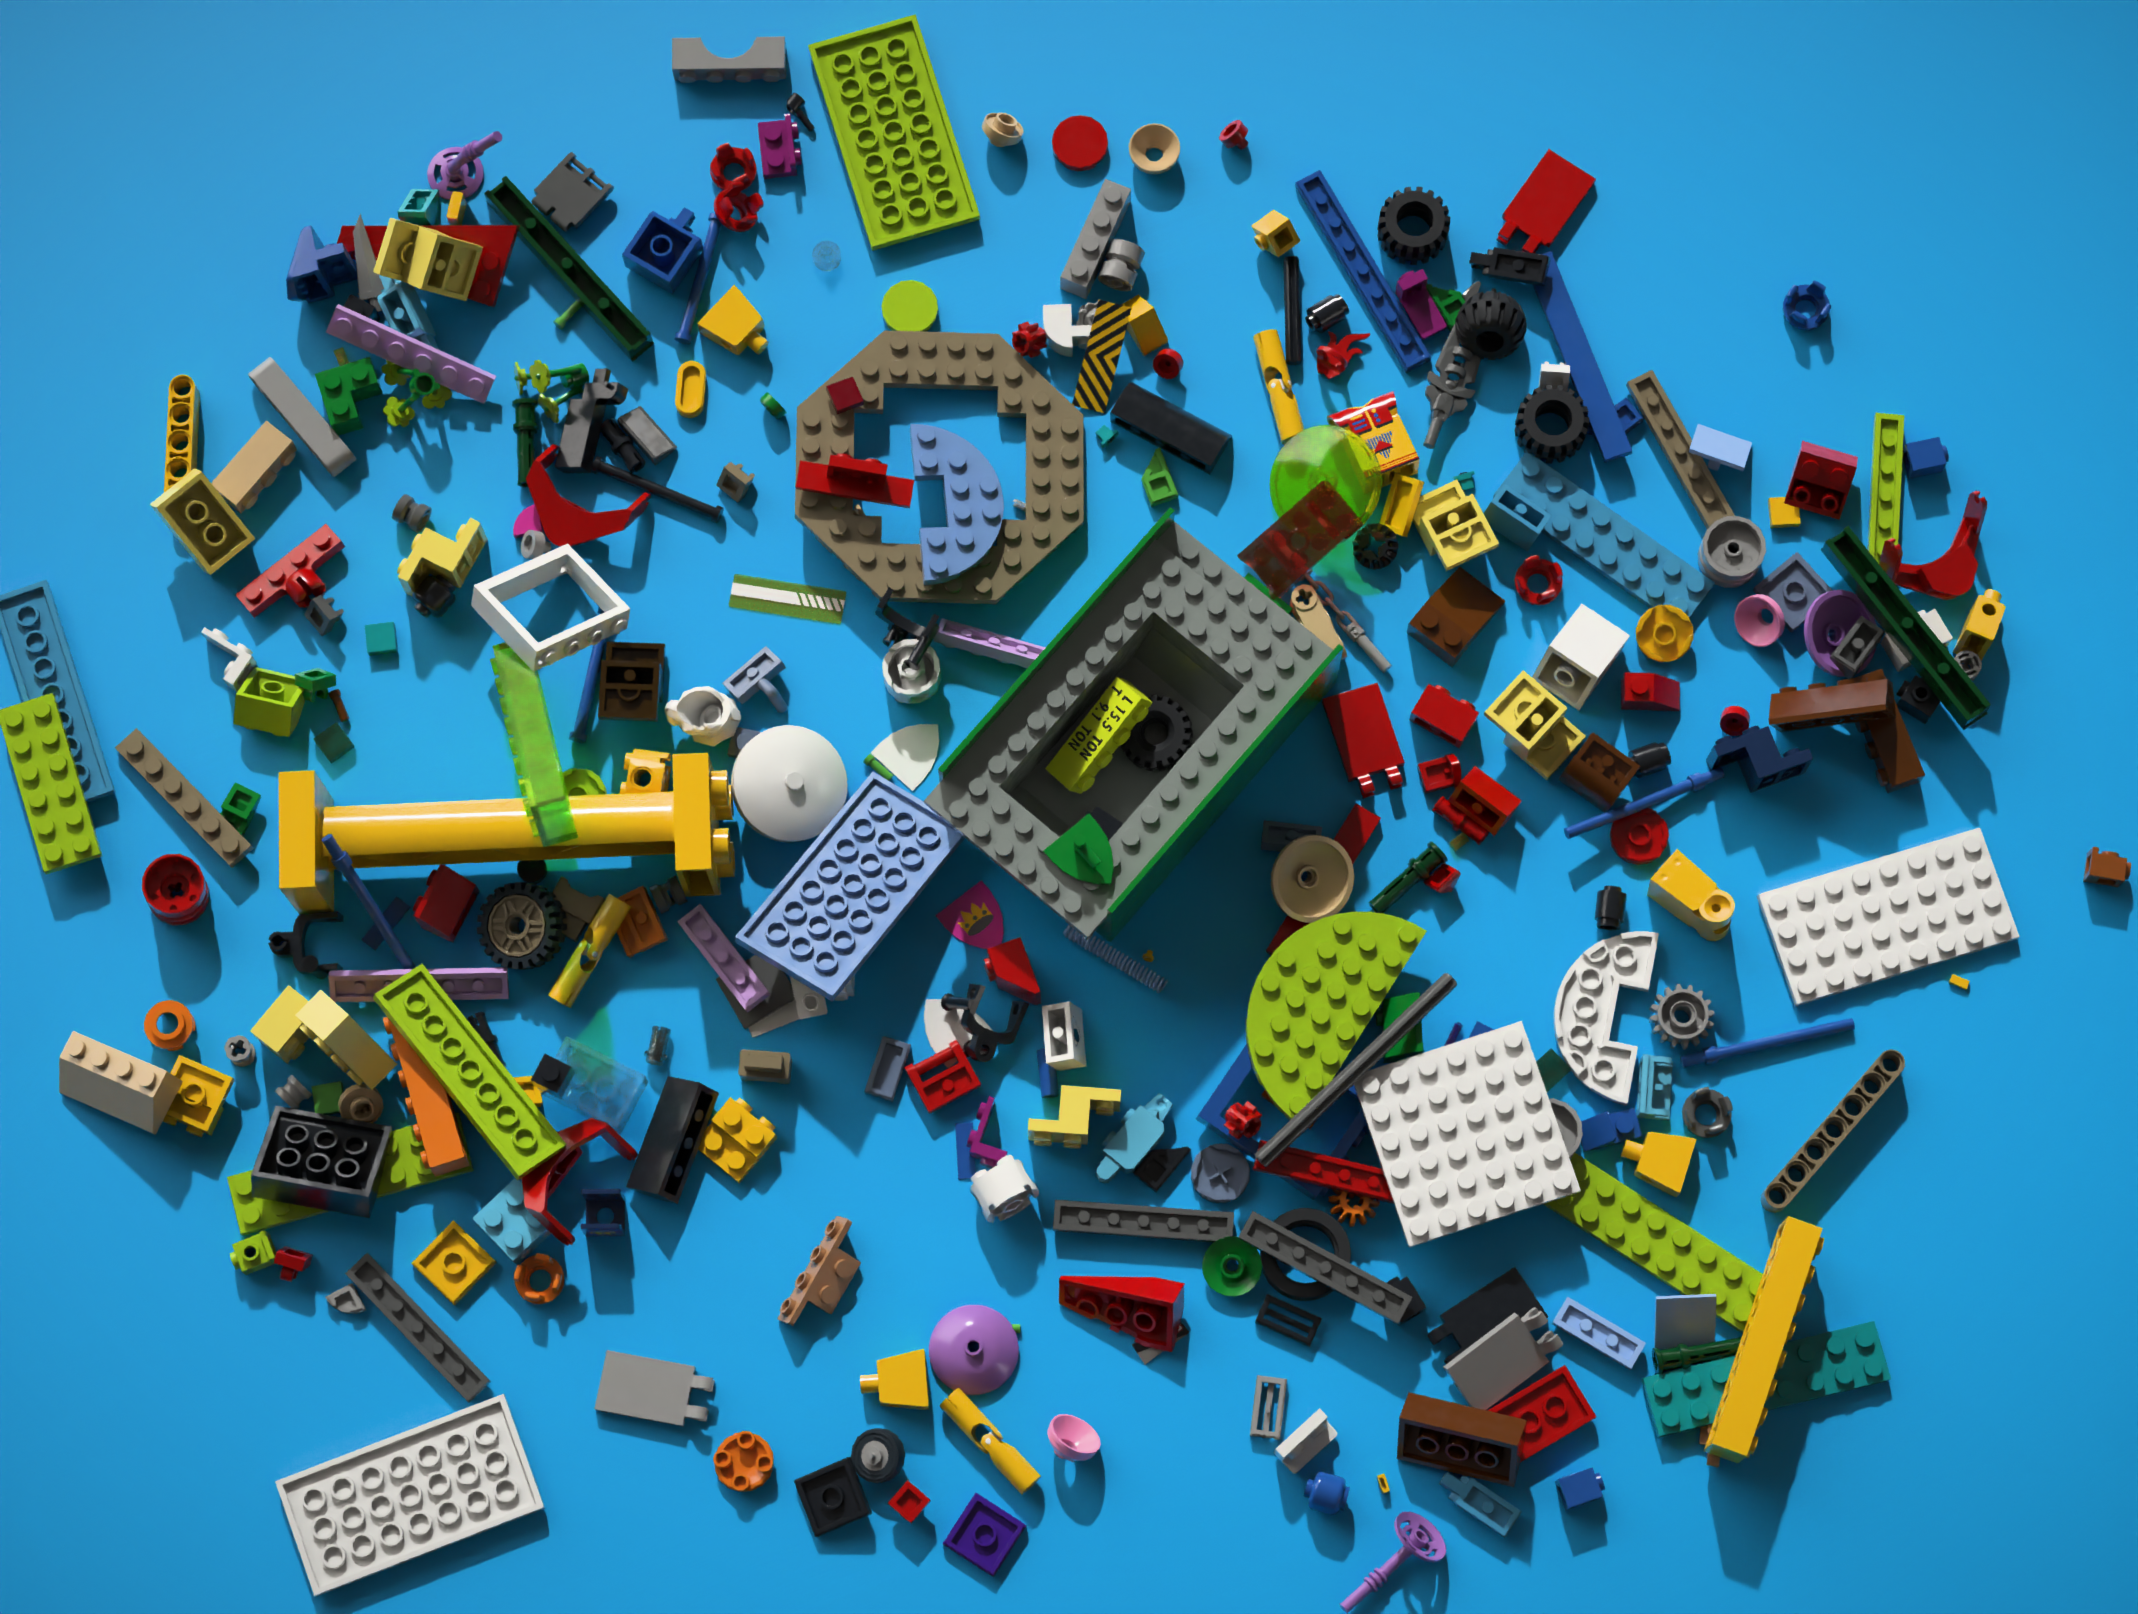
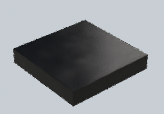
(833, 1497)

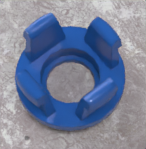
(1816, 294)

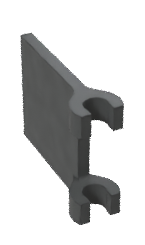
(775, 982)

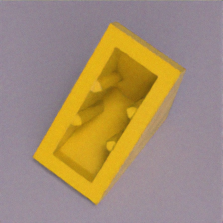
(1144, 325)

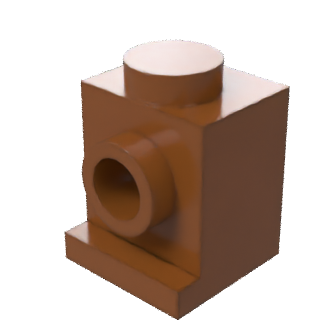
(2106, 868)

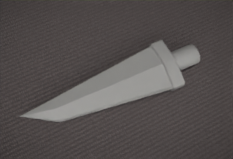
(368, 281)

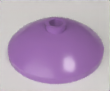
(1832, 614)
(973, 1371)

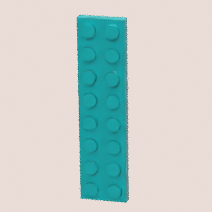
(1811, 1370)

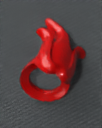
(1335, 358)

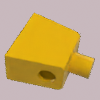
(734, 324)
(1981, 624)
(1661, 1160)
(900, 1381)

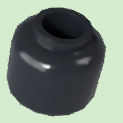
(434, 596)

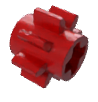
(1029, 339)
(1243, 1120)

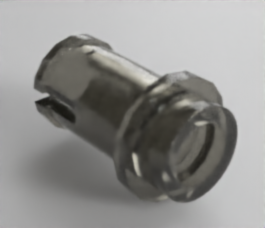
(657, 1046)

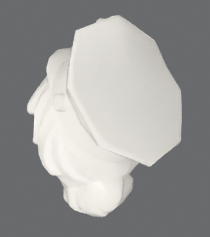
(704, 715)

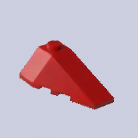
(1136, 1305)

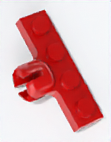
(293, 574)

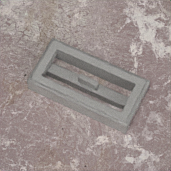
(1265, 1433)

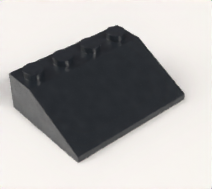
(321, 1161)

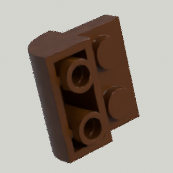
(1599, 773)

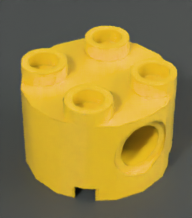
(646, 761)

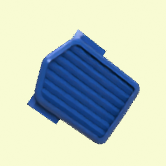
(317, 268)

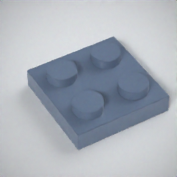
(1794, 589)

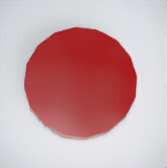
(1079, 143)
(1639, 837)

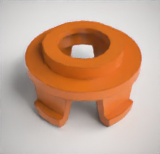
(176, 1039)
(530, 1265)

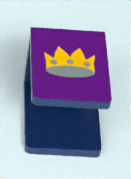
(595, 1201)

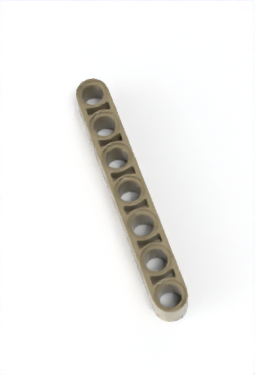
(1839, 1118)

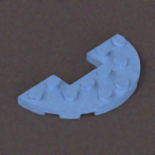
(971, 502)

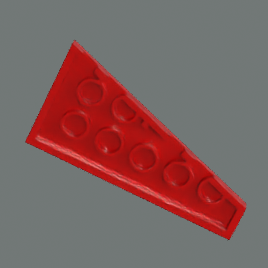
(493, 262)

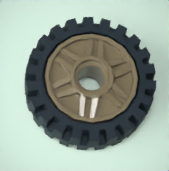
(501, 925)

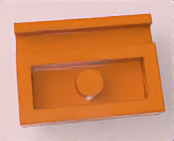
(641, 926)

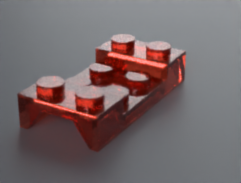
(1301, 538)

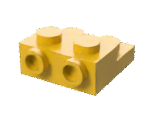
(199, 1097)
(737, 1139)

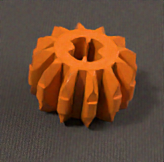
(1355, 1212)

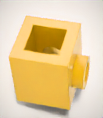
(1275, 233)

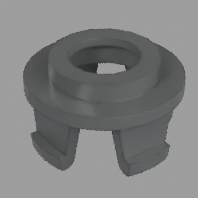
(1711, 1097)

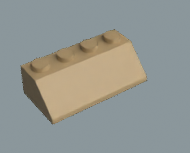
(116, 1082)

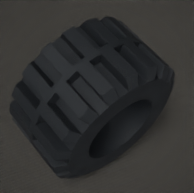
(1413, 204)
(1555, 402)

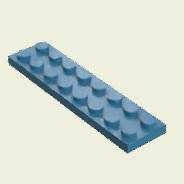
(1608, 540)
(46, 666)

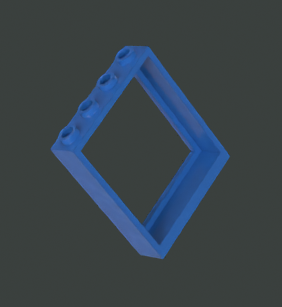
(1224, 1092)

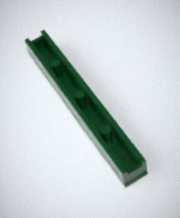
(570, 269)
(1906, 628)

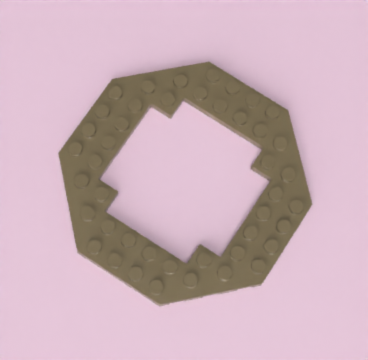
(958, 363)

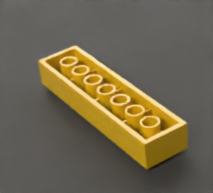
(1763, 1340)

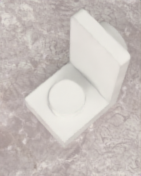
(237, 670)
(807, 1001)

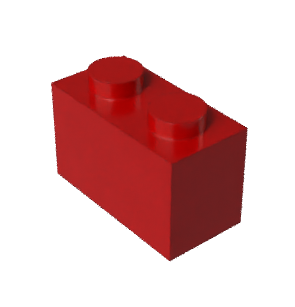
(1444, 715)
(1484, 800)

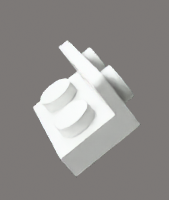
(1306, 1442)

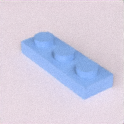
(1598, 1333)

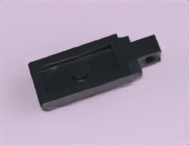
(1512, 265)

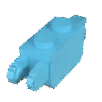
(405, 311)
(1135, 1139)

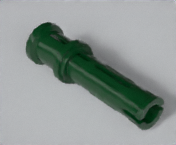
(525, 429)
(1417, 870)
(1685, 1356)

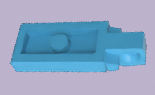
(1481, 1503)

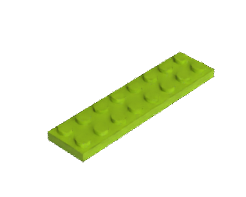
(469, 1071)
(401, 1172)
(1659, 1242)

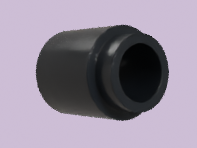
(1326, 313)
(1651, 758)
(1610, 908)

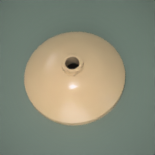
(1327, 881)

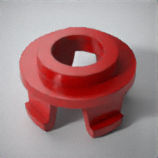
(727, 155)
(746, 206)
(1535, 565)

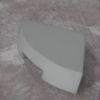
(346, 1300)

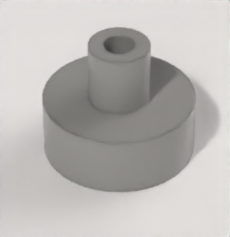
(534, 544)

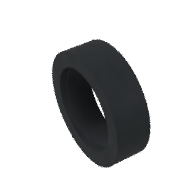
(1322, 1222)

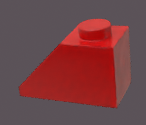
(1649, 692)

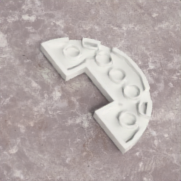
(1587, 1008)

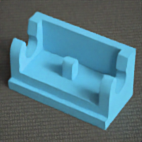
(1654, 1087)

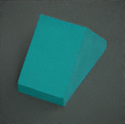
(420, 207)

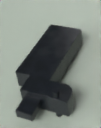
(585, 422)

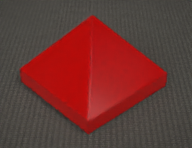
(1443, 879)

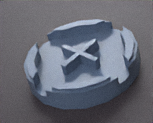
(1220, 1173)

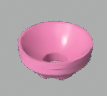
(1751, 624)
(1072, 1438)

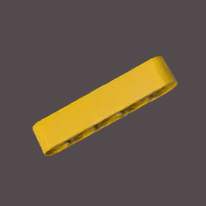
(183, 431)

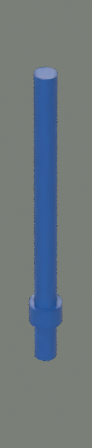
(1693, 783)
(342, 863)
(1712, 1055)

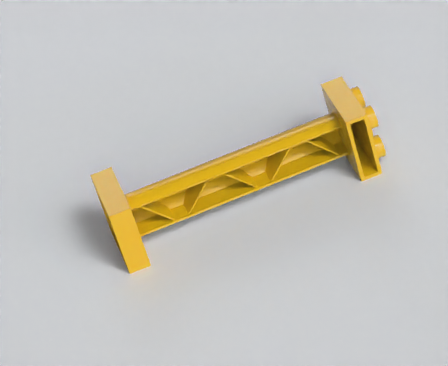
(499, 831)

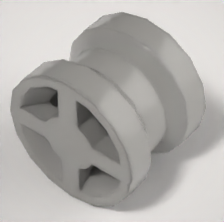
(293, 1092)

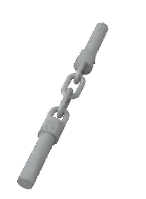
(1353, 630)

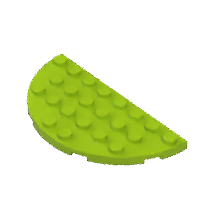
(1319, 999)

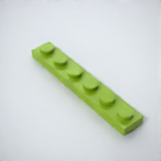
(1885, 481)

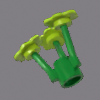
(571, 376)
(421, 386)

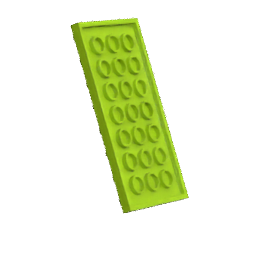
(894, 132)

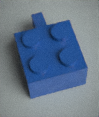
(664, 249)

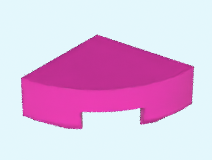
(527, 520)

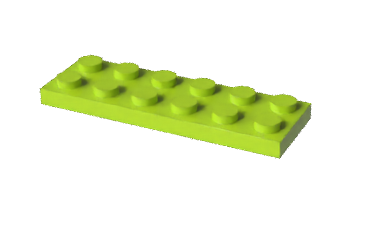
(49, 783)

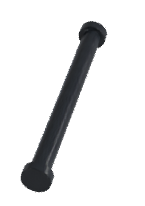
(713, 512)

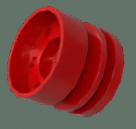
(172, 874)

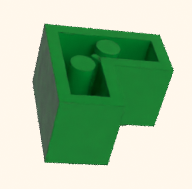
(343, 388)

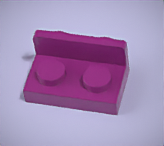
(777, 148)

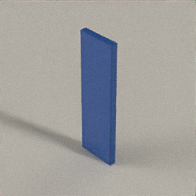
(393, 915)
(965, 1162)

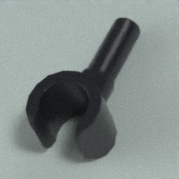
(794, 106)

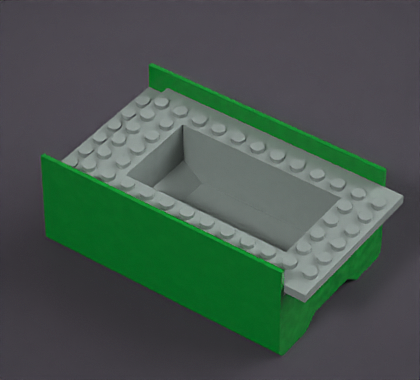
(1174, 629)

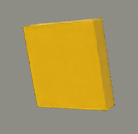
(454, 1262)

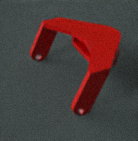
(566, 521)
(1950, 573)
(544, 1179)

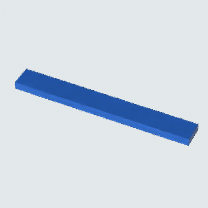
(1363, 271)
(1583, 366)

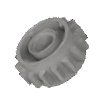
(1678, 1032)

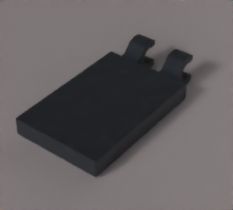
(1485, 1310)

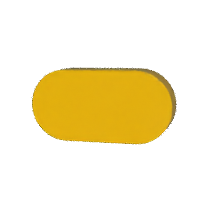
(690, 389)

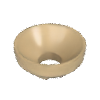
(1157, 137)

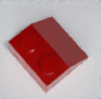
(1012, 970)

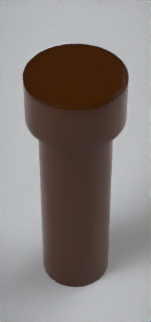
(335, 696)

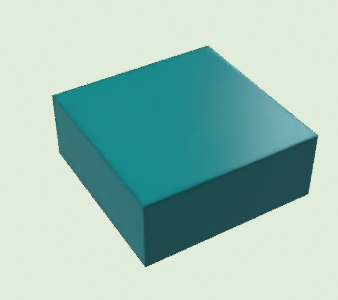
(381, 638)

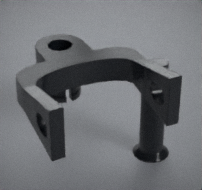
(901, 628)
(295, 942)
(984, 1041)

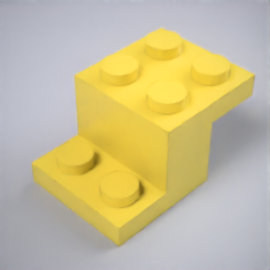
(428, 259)
(1453, 525)
(442, 556)
(1534, 725)
(1074, 1116)

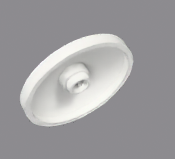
(788, 783)

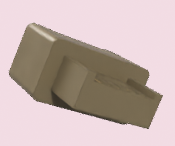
(578, 908)
(765, 1066)

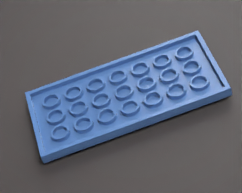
(850, 887)

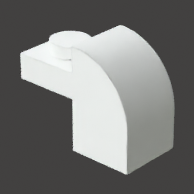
(1059, 330)

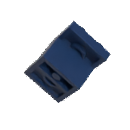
(1759, 758)

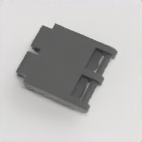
(570, 193)

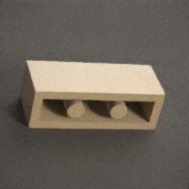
(254, 467)

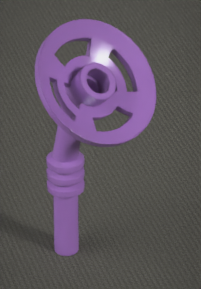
(456, 169)
(1412, 1545)

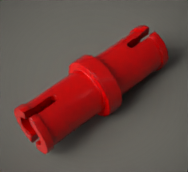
(1460, 820)

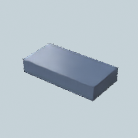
(887, 1068)

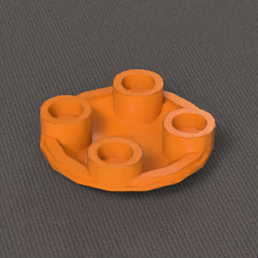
(744, 1461)

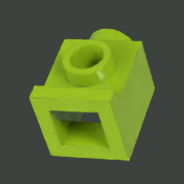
(264, 1254)

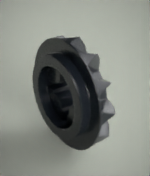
(1386, 552)

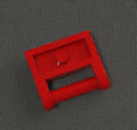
(946, 1085)

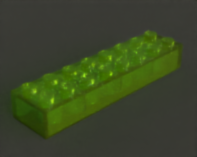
(535, 747)

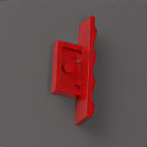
(855, 480)

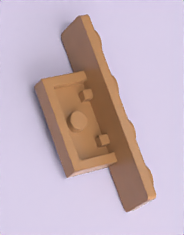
(825, 1275)

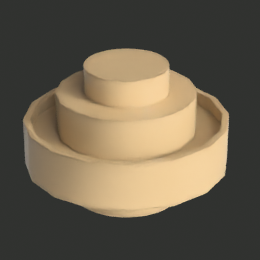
(1002, 129)
(361, 1103)

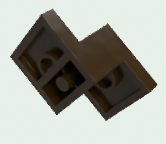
(631, 681)

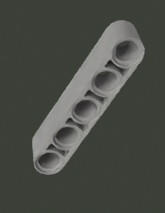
(302, 417)

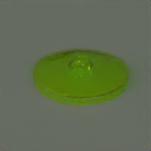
(1329, 455)

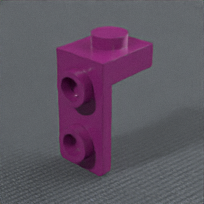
(1418, 304)
(987, 1154)

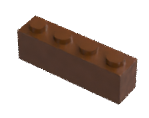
(1890, 748)

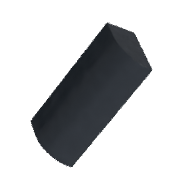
(1169, 427)
(672, 1139)

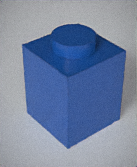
(1924, 457)
(1580, 1488)

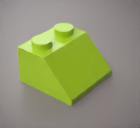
(269, 702)

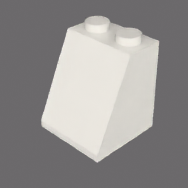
(1580, 656)

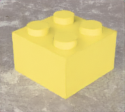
(280, 1027)

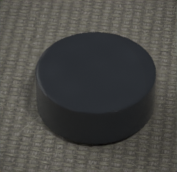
(532, 871)

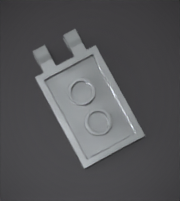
(1502, 1359)
(650, 1389)

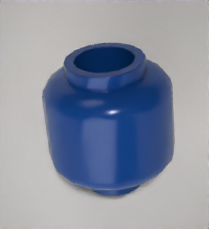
(1327, 1493)

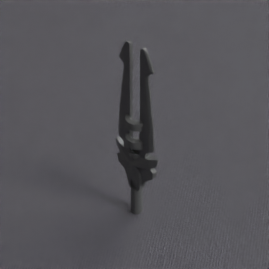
(1449, 395)

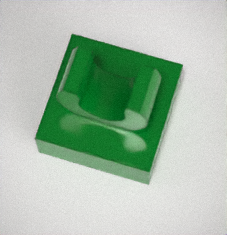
(313, 681)

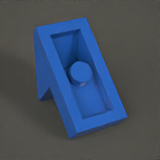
(1610, 1129)

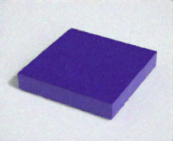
(984, 1534)

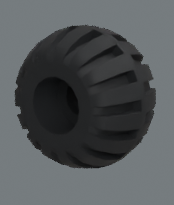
(1491, 325)

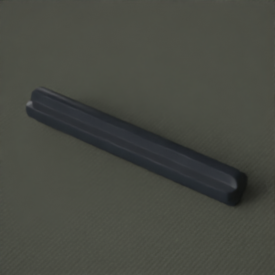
(1292, 310)

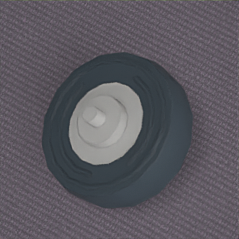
(878, 1455)

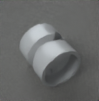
(1122, 262)

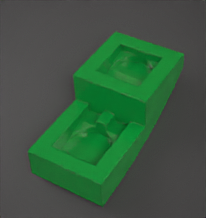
(240, 807)

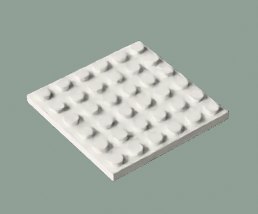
(1465, 1134)

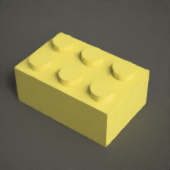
(202, 521)
(346, 1040)

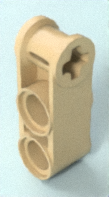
(1314, 616)

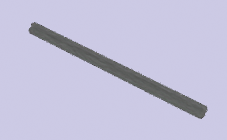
(1356, 1069)

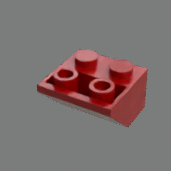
(1821, 480)
(445, 903)

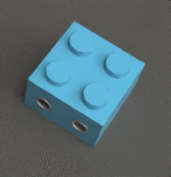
(511, 1224)

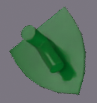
(1083, 852)

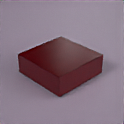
(844, 395)

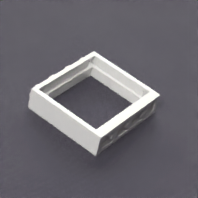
(491, 592)

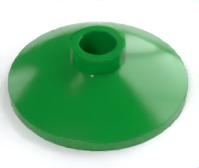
(1227, 1281)

